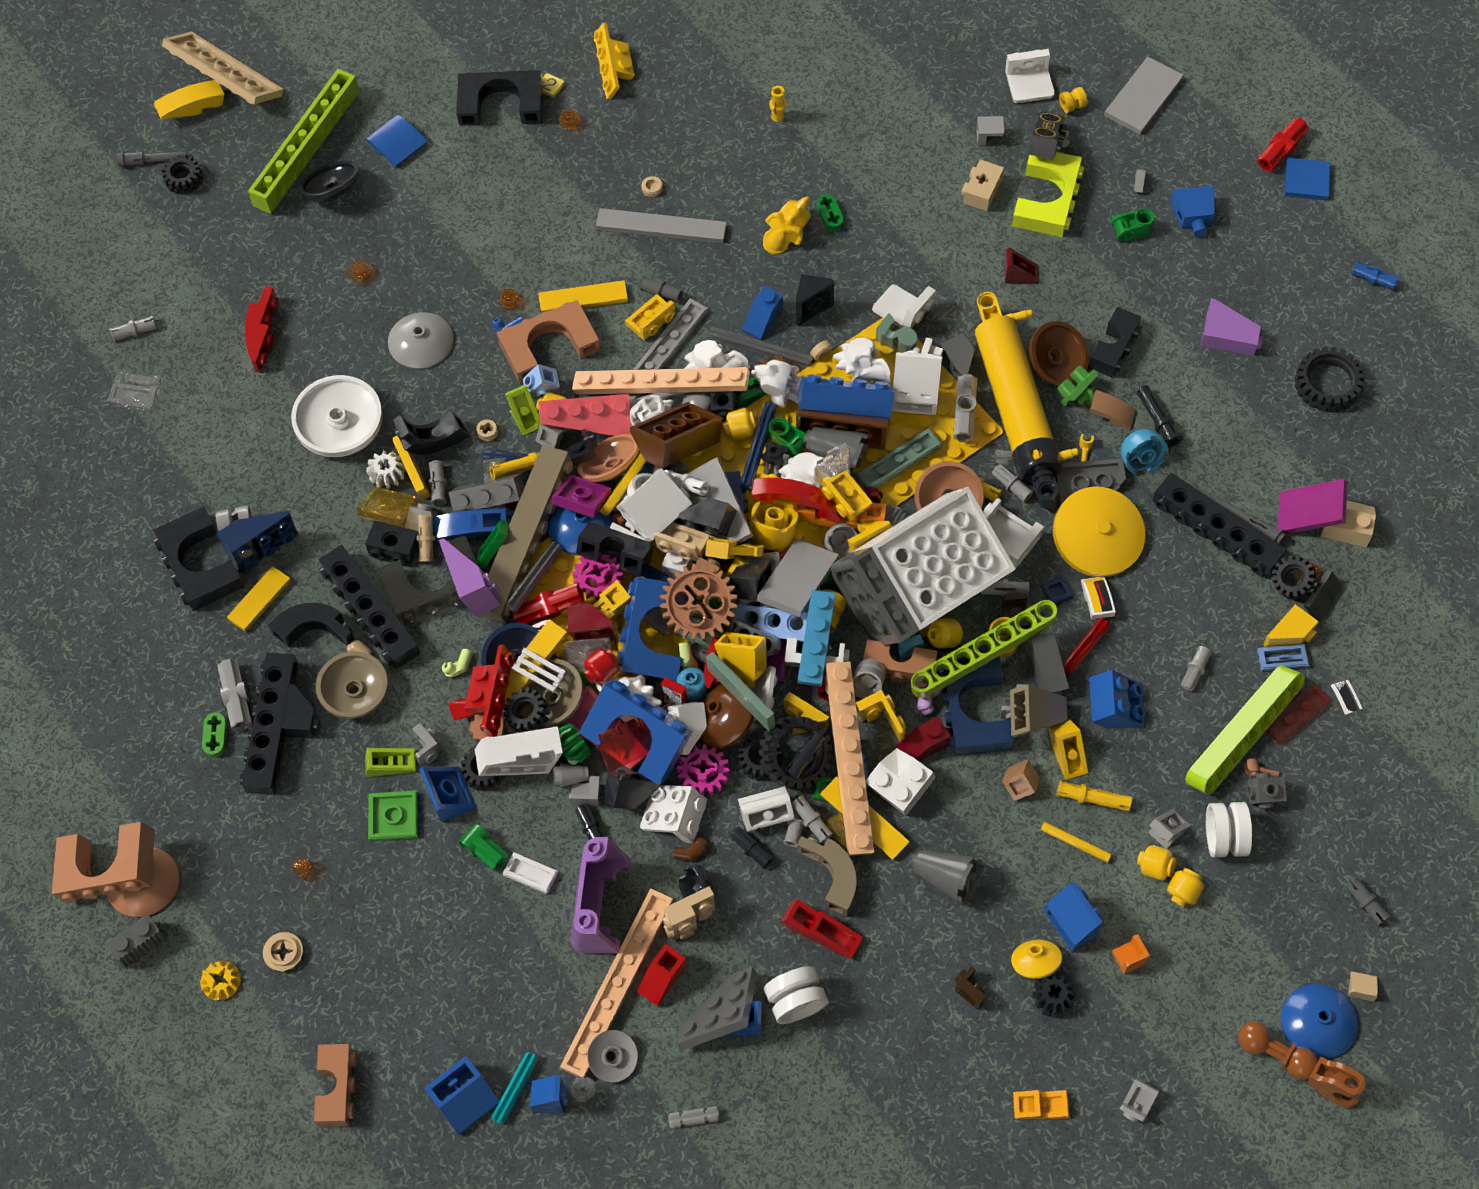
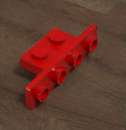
(489, 690)

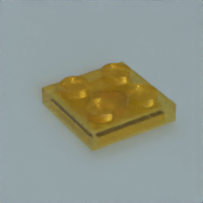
(386, 506)

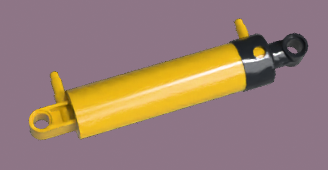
(1019, 401)

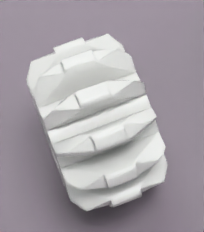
(386, 469)

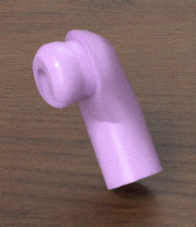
(924, 704)

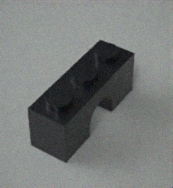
(1108, 356)
(600, 541)

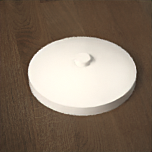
(337, 416)

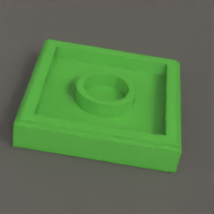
(393, 815)

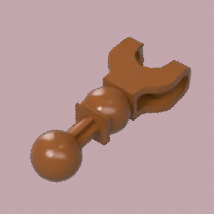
(1302, 1064)

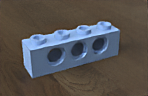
(765, 620)

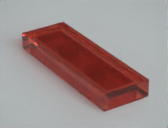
(1298, 713)

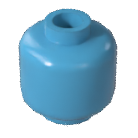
(695, 684)

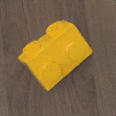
(651, 317)
(846, 494)

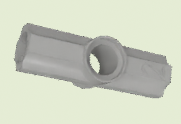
(965, 417)
(234, 694)

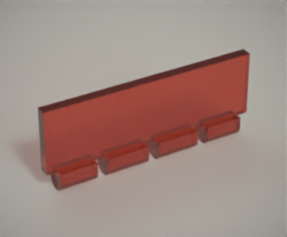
(629, 745)

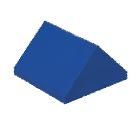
(447, 791)

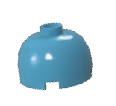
(1146, 447)

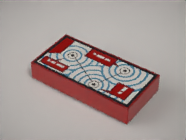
(673, 692)

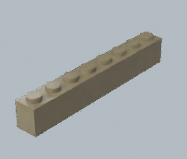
(527, 526)

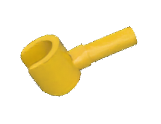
(1085, 446)

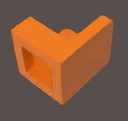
(1131, 955)

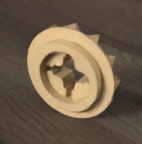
(275, 944)

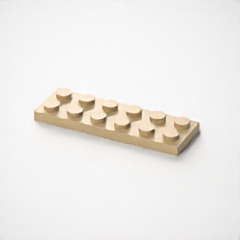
(222, 68)

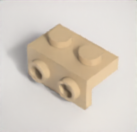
(682, 541)

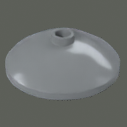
(422, 349)

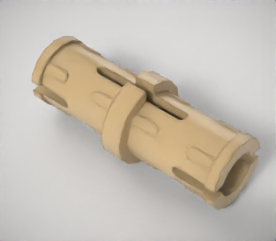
(425, 537)

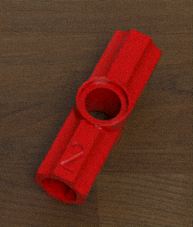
(1283, 144)
(549, 604)

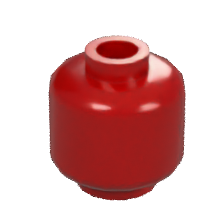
(601, 666)

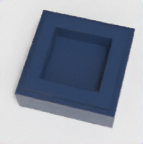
(1057, 591)

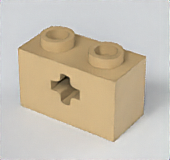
(982, 185)

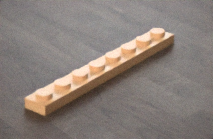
(661, 381)
(849, 759)
(617, 981)

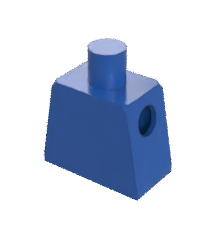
(1194, 208)

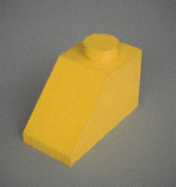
(1292, 629)
(1069, 749)

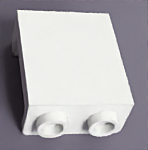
(655, 504)
(1013, 533)
(793, 658)

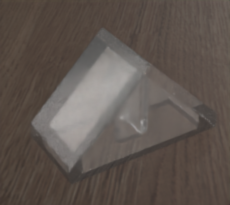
(577, 651)

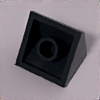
(813, 297)

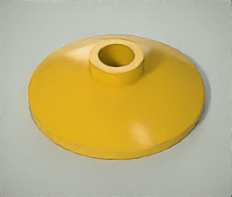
(1036, 959)

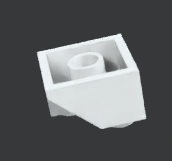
(900, 780)

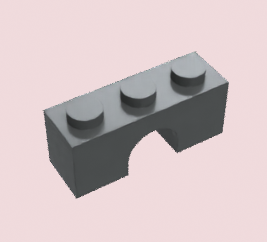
(488, 494)

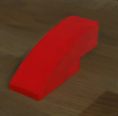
(821, 929)

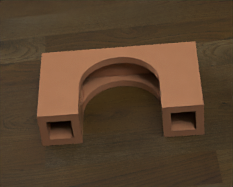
(567, 320)
(128, 872)

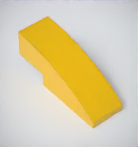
(190, 100)

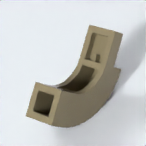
(836, 860)

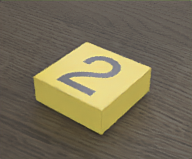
(551, 85)

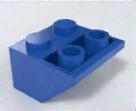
(1116, 701)
(1074, 916)
(462, 1095)

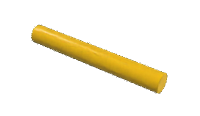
(1076, 842)

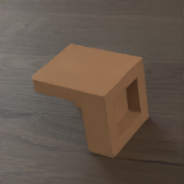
(1021, 780)

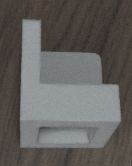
(989, 127)
(586, 793)

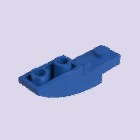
(469, 523)

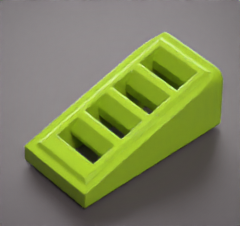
(390, 769)

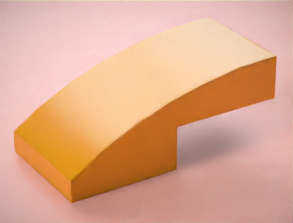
(1041, 1105)

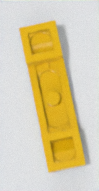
(612, 602)

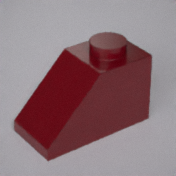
(588, 622)
(925, 740)

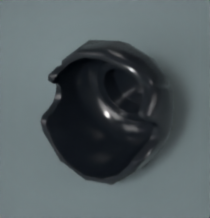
(695, 875)

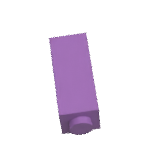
(1230, 330)

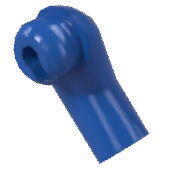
(498, 323)

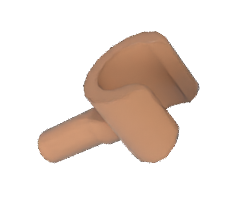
(1252, 768)

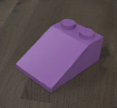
(471, 583)

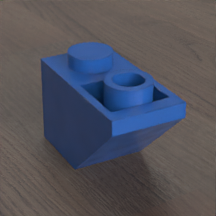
(549, 1095)

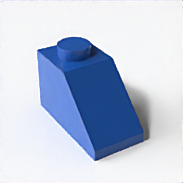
(763, 312)

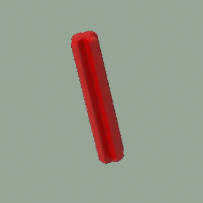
(1085, 646)

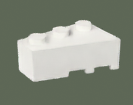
(519, 753)

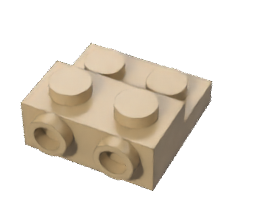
(682, 915)

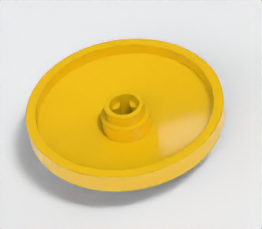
(1098, 532)

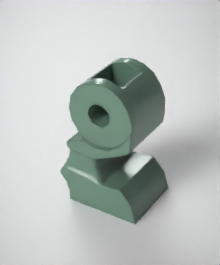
(904, 338)

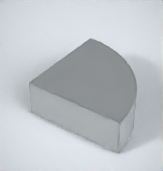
(1139, 182)

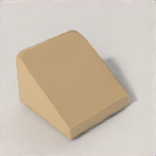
(1363, 986)

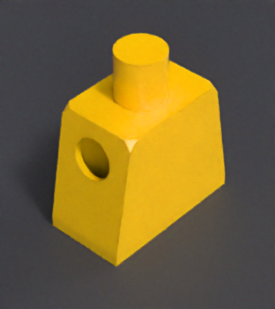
(743, 655)

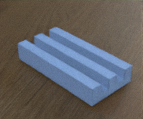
(1282, 649)

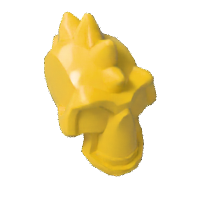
(786, 226)

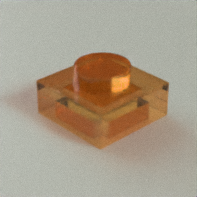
(360, 271)

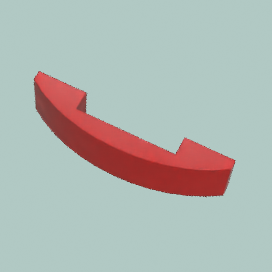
(797, 492)

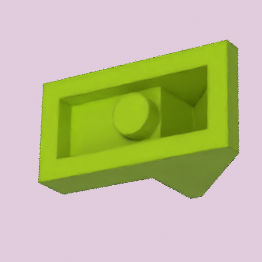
(523, 409)

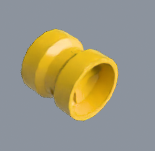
(1073, 100)

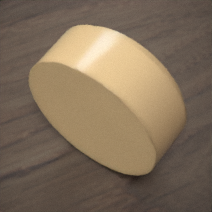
(652, 186)
(821, 350)

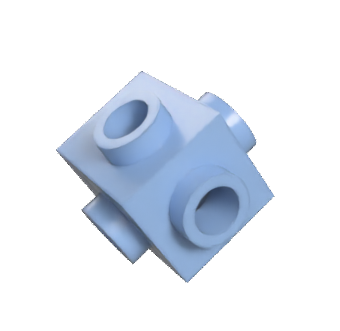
(541, 381)

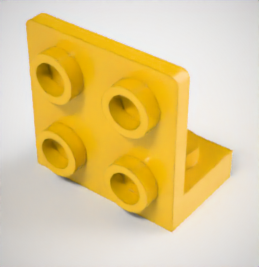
(873, 705)

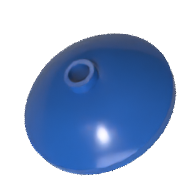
(565, 527)
(1303, 1025)

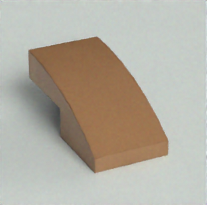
(1112, 408)

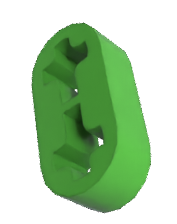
(209, 734)

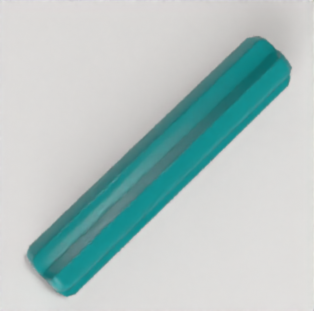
(514, 1088)

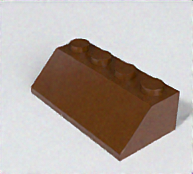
(874, 426)
(676, 434)

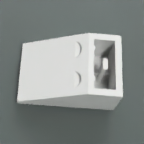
(916, 383)

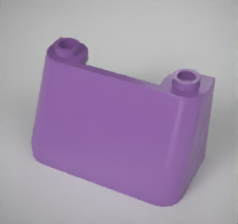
(598, 865)

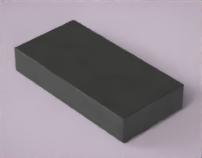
(1323, 596)

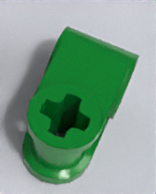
(1131, 224)
(791, 437)

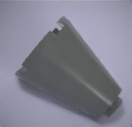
(824, 439)
(950, 873)

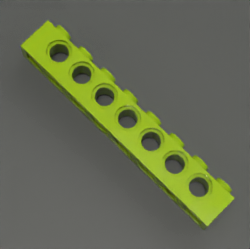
(303, 141)

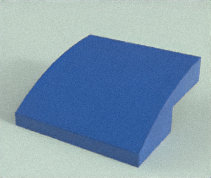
(396, 140)

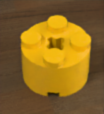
(773, 524)

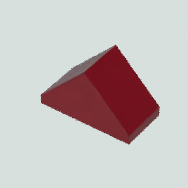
(1019, 269)

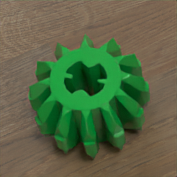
(573, 745)

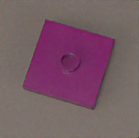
(581, 496)

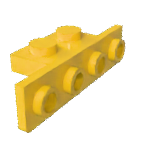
(613, 59)

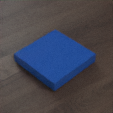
(1307, 179)

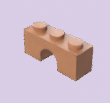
(900, 671)
(335, 1108)

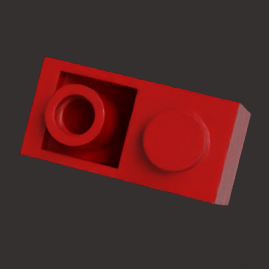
(662, 975)

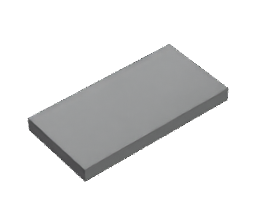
(1143, 95)
(721, 490)
(795, 577)

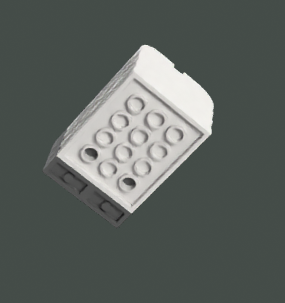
(922, 568)

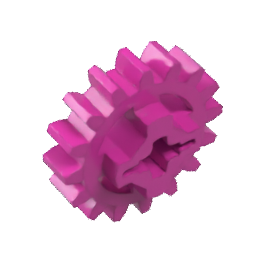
(590, 582)
(712, 771)

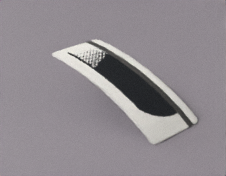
(1346, 696)

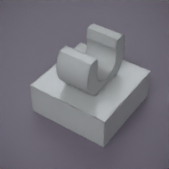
(549, 436)

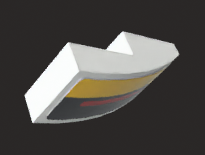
(1098, 597)

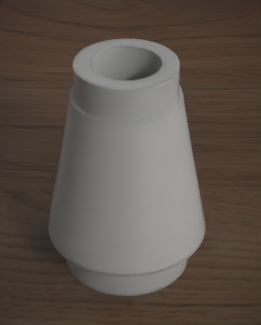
(569, 774)

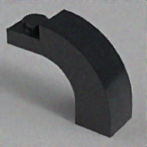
(432, 436)
(310, 616)

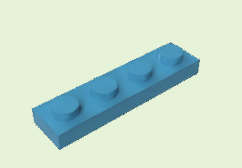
(816, 638)

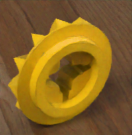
(222, 990)

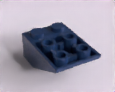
(256, 537)

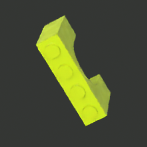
(1051, 216)

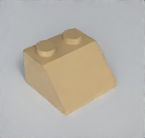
(1358, 525)

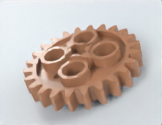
(681, 614)

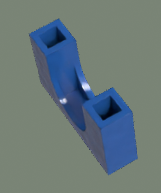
(635, 656)
(667, 734)

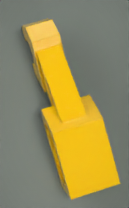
(728, 549)

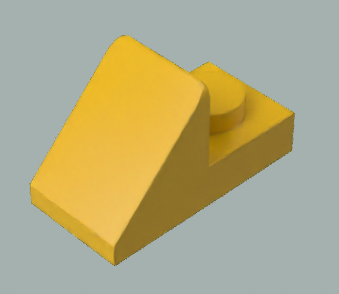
(867, 532)
(797, 707)

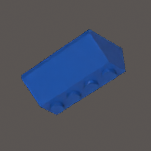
(845, 397)

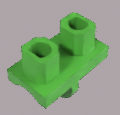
(1071, 391)

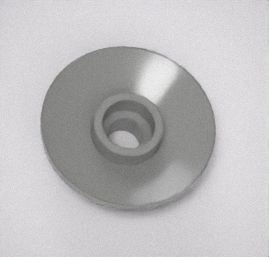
(624, 1056)

